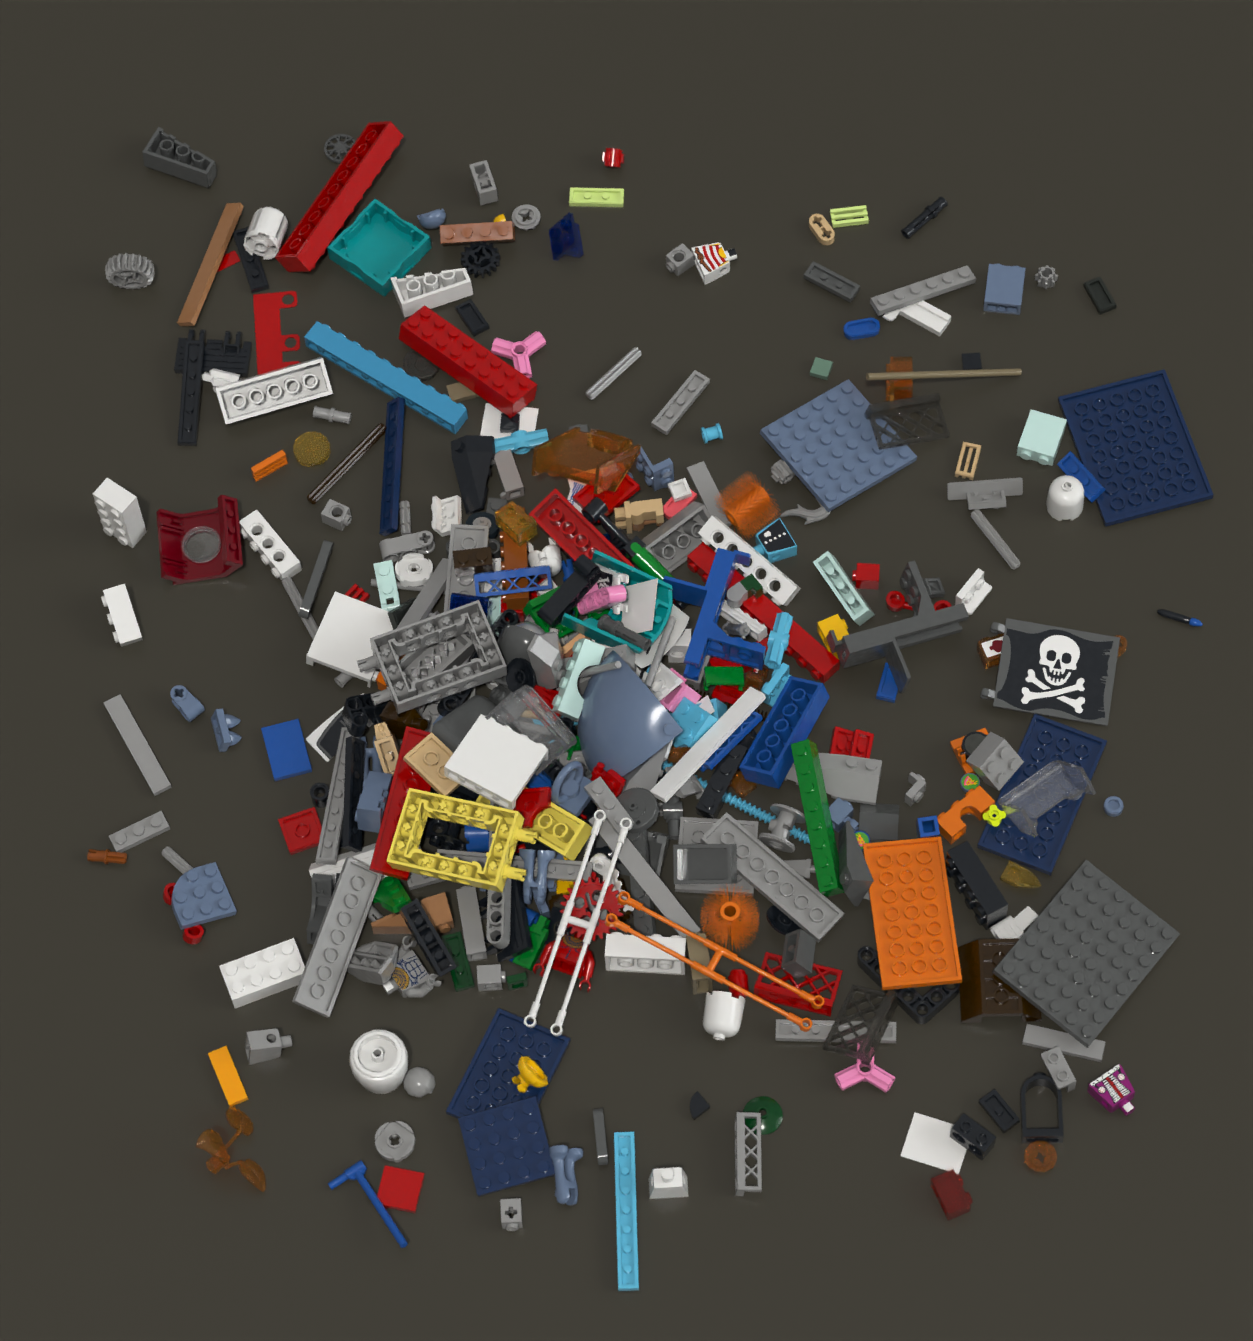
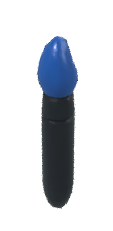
(1179, 617)

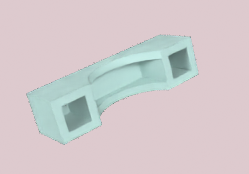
(569, 701)

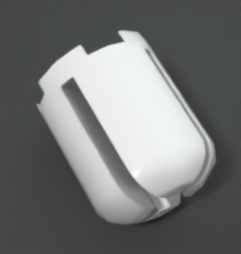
(266, 232)

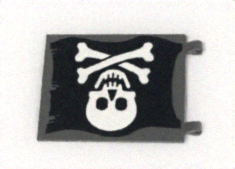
(1054, 671)

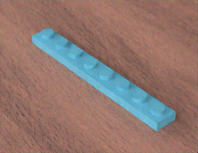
(626, 1211)

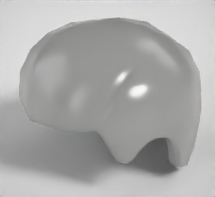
(419, 1082)

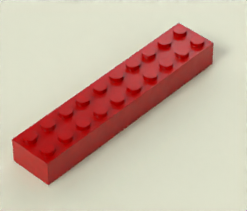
(339, 197)

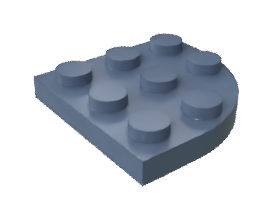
(201, 897)

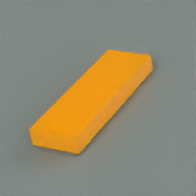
(228, 1076)

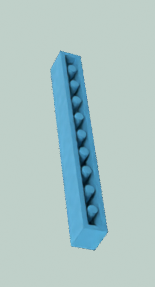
(386, 377)

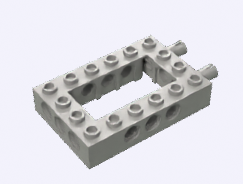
(427, 632)

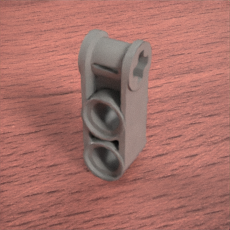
(397, 547)

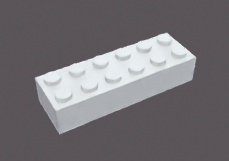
(273, 390)

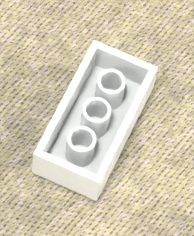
(119, 513)
(633, 954)
(263, 973)

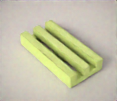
(849, 213)

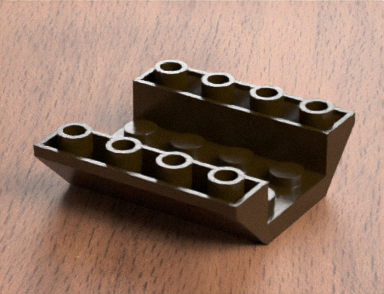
(982, 991)

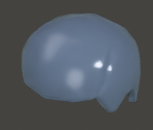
(432, 219)

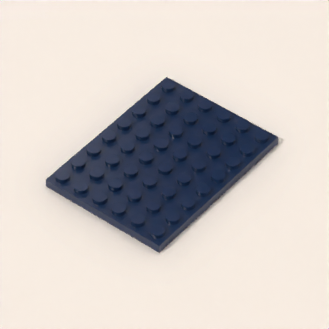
(1136, 447)

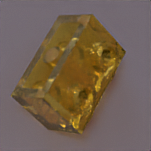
(516, 523)

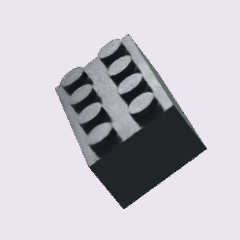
(976, 885)

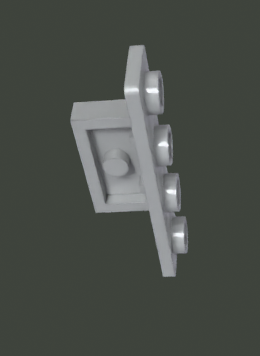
(985, 493)

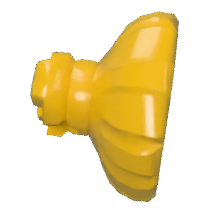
(529, 1075)

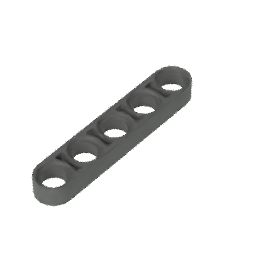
(315, 579)

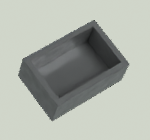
(705, 864)

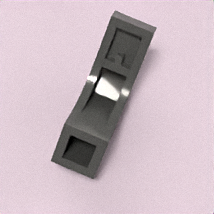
(321, 894)

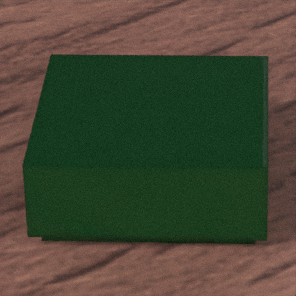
(517, 981)

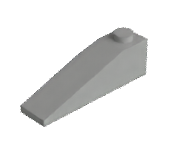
(647, 773)

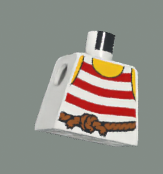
(712, 261)

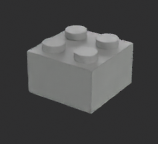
(994, 761)

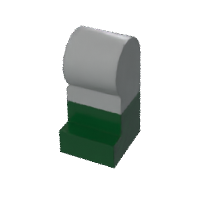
(743, 590)

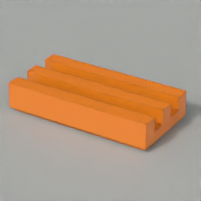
(269, 465)

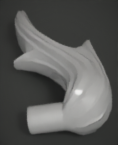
(809, 515)

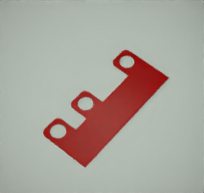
(268, 331)

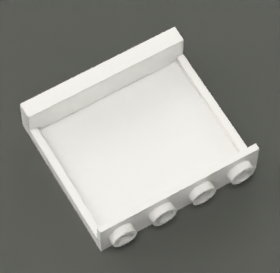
(346, 636)
(495, 761)

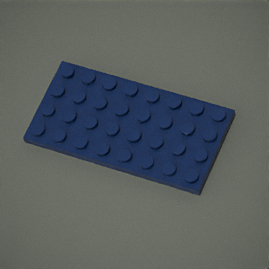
(1043, 744)

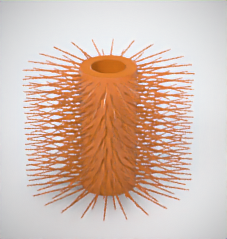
(744, 507)
(730, 918)

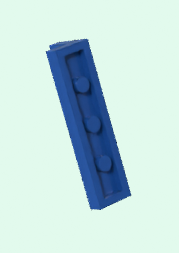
(512, 573)
(732, 741)

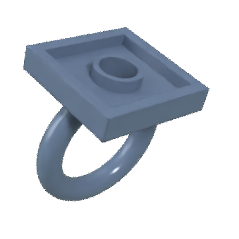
(569, 789)

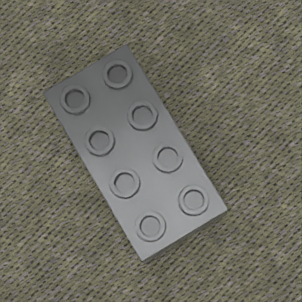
(436, 658)

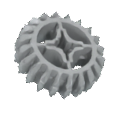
(129, 271)

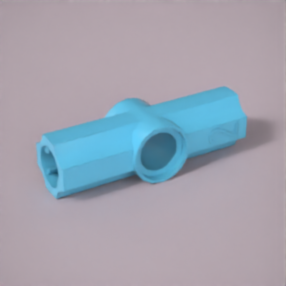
(521, 441)
(778, 640)

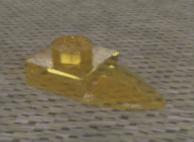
(1019, 876)

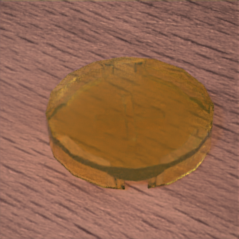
(311, 449)

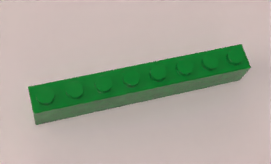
(817, 817)

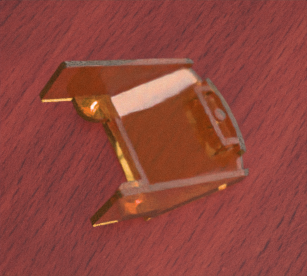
(587, 457)

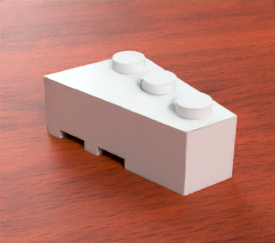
(121, 615)

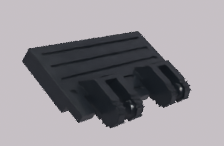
(218, 356)
(519, 929)

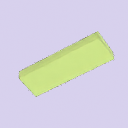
(596, 197)

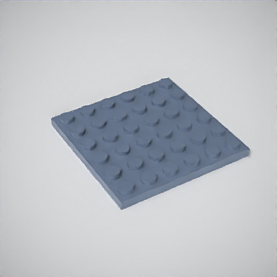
(835, 447)

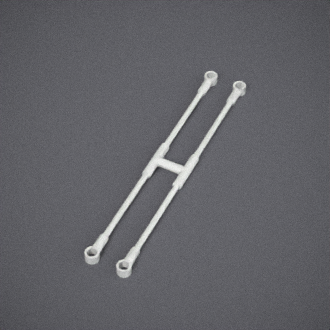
(589, 925)

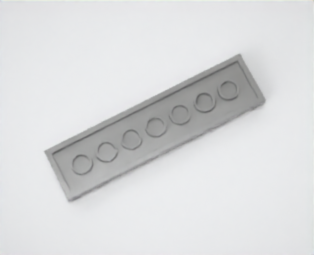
(776, 879)
(337, 937)

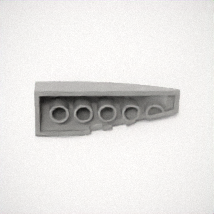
(848, 777)

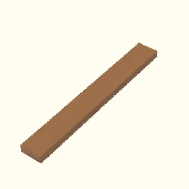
(210, 264)

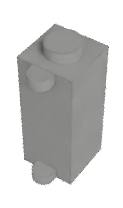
(508, 475)

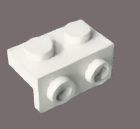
(445, 513)

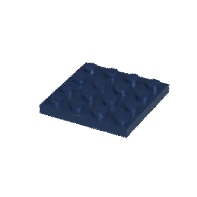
(507, 1146)

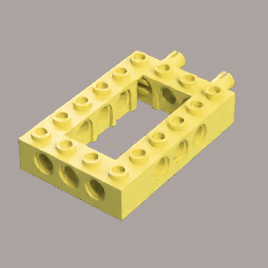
(504, 822)

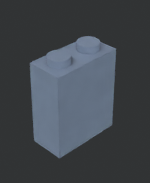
(1004, 289)

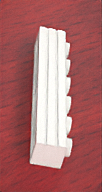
(737, 616)

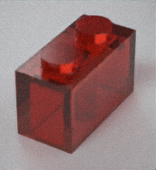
(951, 1194)

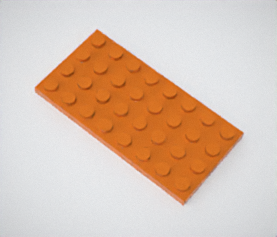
(912, 913)

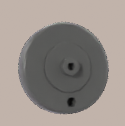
(641, 807)

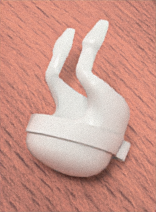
(549, 555)

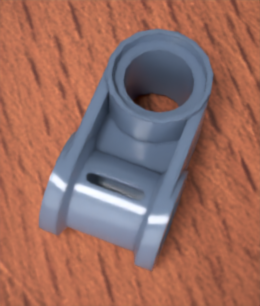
(187, 704)

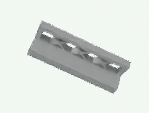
(740, 1147)

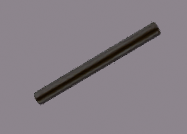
(346, 464)

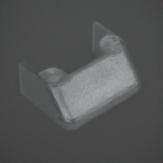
(536, 721)
(1042, 792)

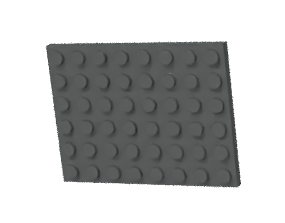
(1086, 953)

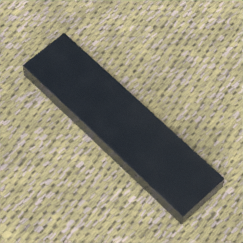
(251, 264)

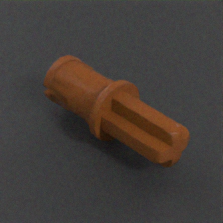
(106, 856)

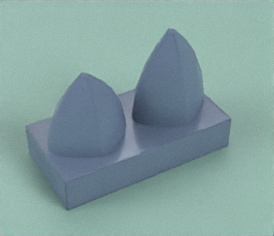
(221, 723)

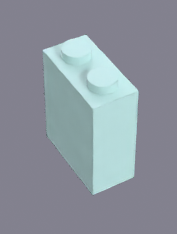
(1041, 437)

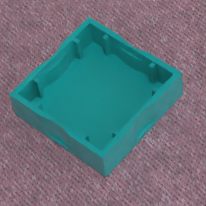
(379, 247)

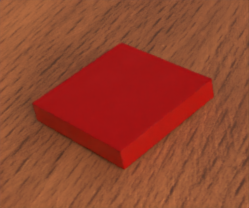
(301, 830)
(400, 1188)

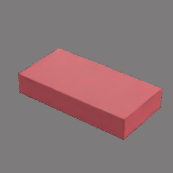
(672, 508)

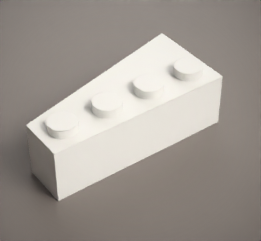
(431, 289)

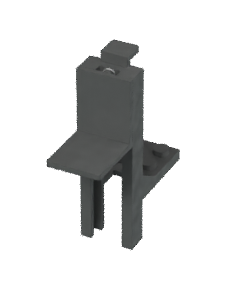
(891, 637)

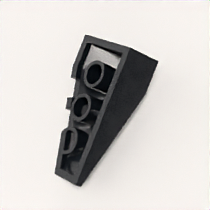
(471, 463)

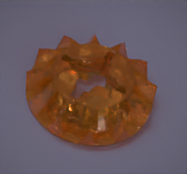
(1045, 1149)

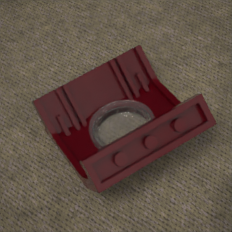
(200, 543)

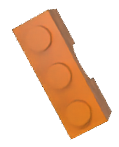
(975, 802)

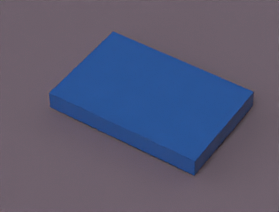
(286, 750)

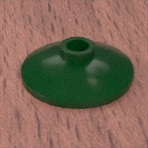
(770, 1121)

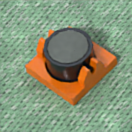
(965, 746)

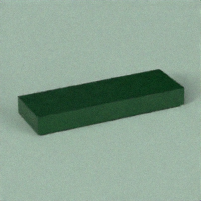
(462, 974)

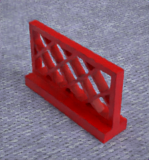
(777, 994)

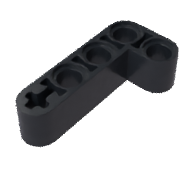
(583, 578)
(358, 711)

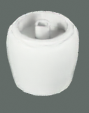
(379, 1061)

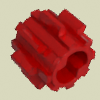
(613, 157)

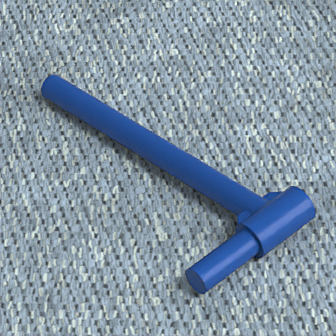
(357, 1172)

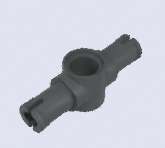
(672, 812)

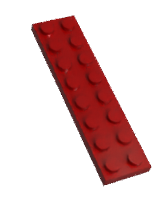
(402, 780)

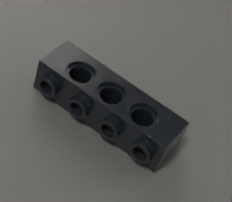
(427, 937)

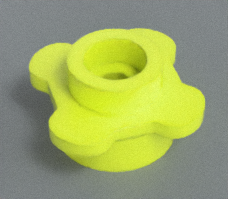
(994, 821)

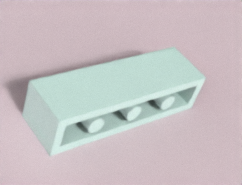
(843, 588)

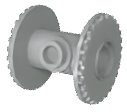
(780, 827)

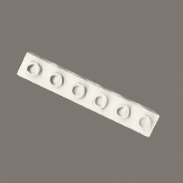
(788, 588)

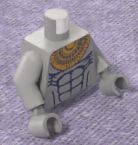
(409, 974)

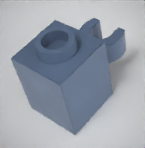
(841, 812)

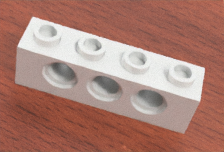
(256, 523)

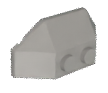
(547, 659)
(374, 962)

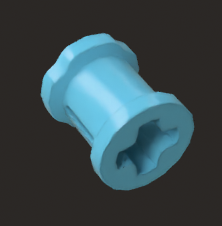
(711, 433)

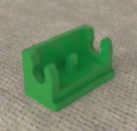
(723, 676)

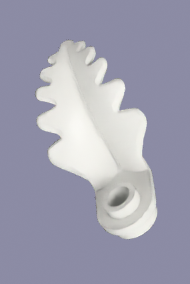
(601, 866)

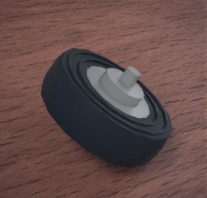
(484, 519)

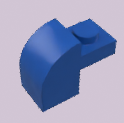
(927, 827)

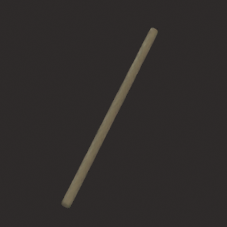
(943, 374)

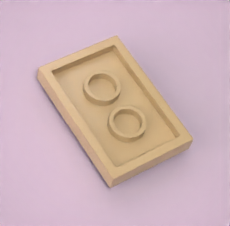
(429, 761)

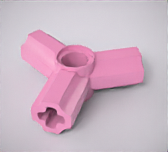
(527, 347)
(853, 1075)

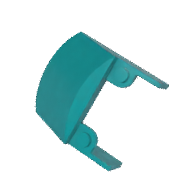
(661, 615)

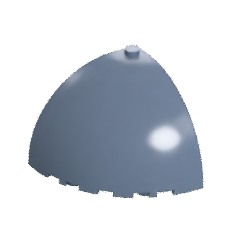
(622, 720)

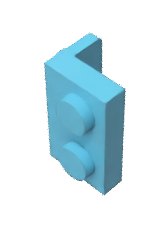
(774, 687)

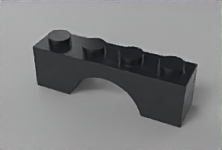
(719, 783)

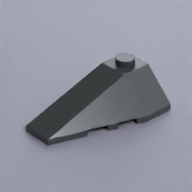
(853, 869)

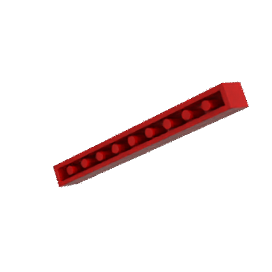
(801, 644)

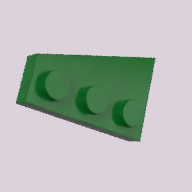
(391, 894)

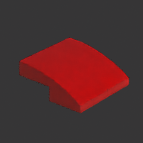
(851, 743)

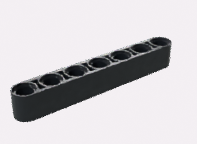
(456, 700)

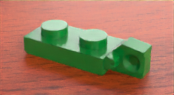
(538, 937)

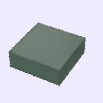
(821, 368)

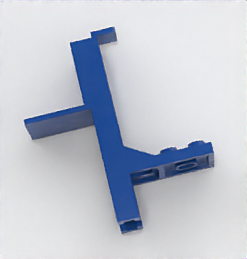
(707, 632)

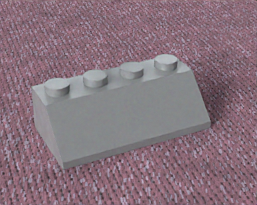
(678, 536)

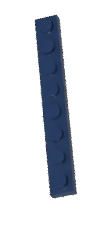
(392, 466)

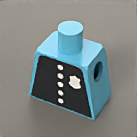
(775, 542)

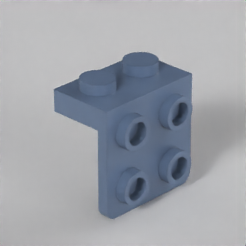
(655, 475)

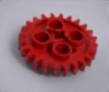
(609, 903)

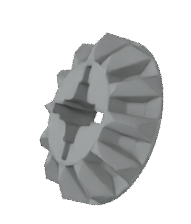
(524, 211)

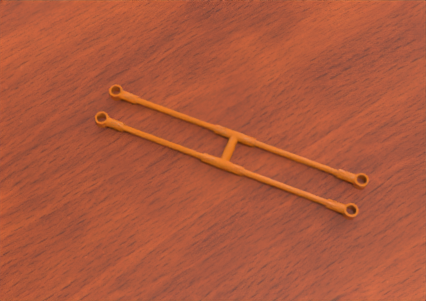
(719, 952)

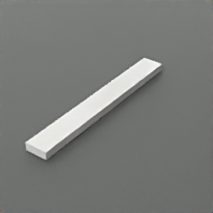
(707, 744)

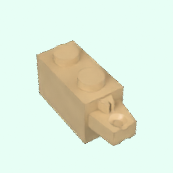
(386, 747)

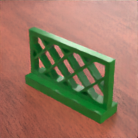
(534, 605)

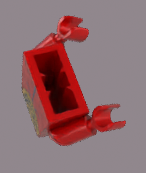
(567, 958)

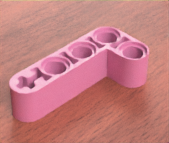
(601, 599)

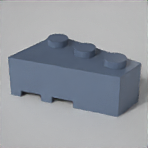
(373, 801)

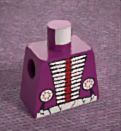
(1113, 1091)

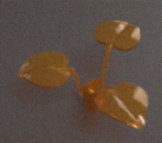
(212, 1143)

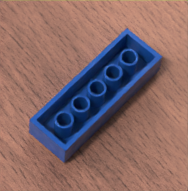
(786, 724)

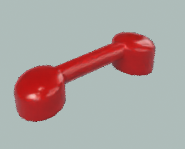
(896, 602)
(192, 934)

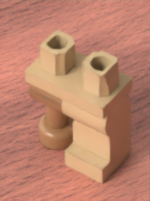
(638, 514)

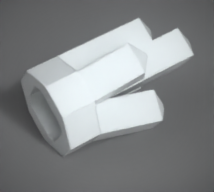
(219, 377)

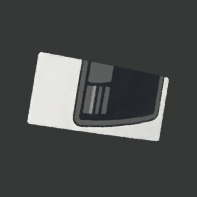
(327, 735)

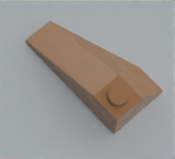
(435, 908)

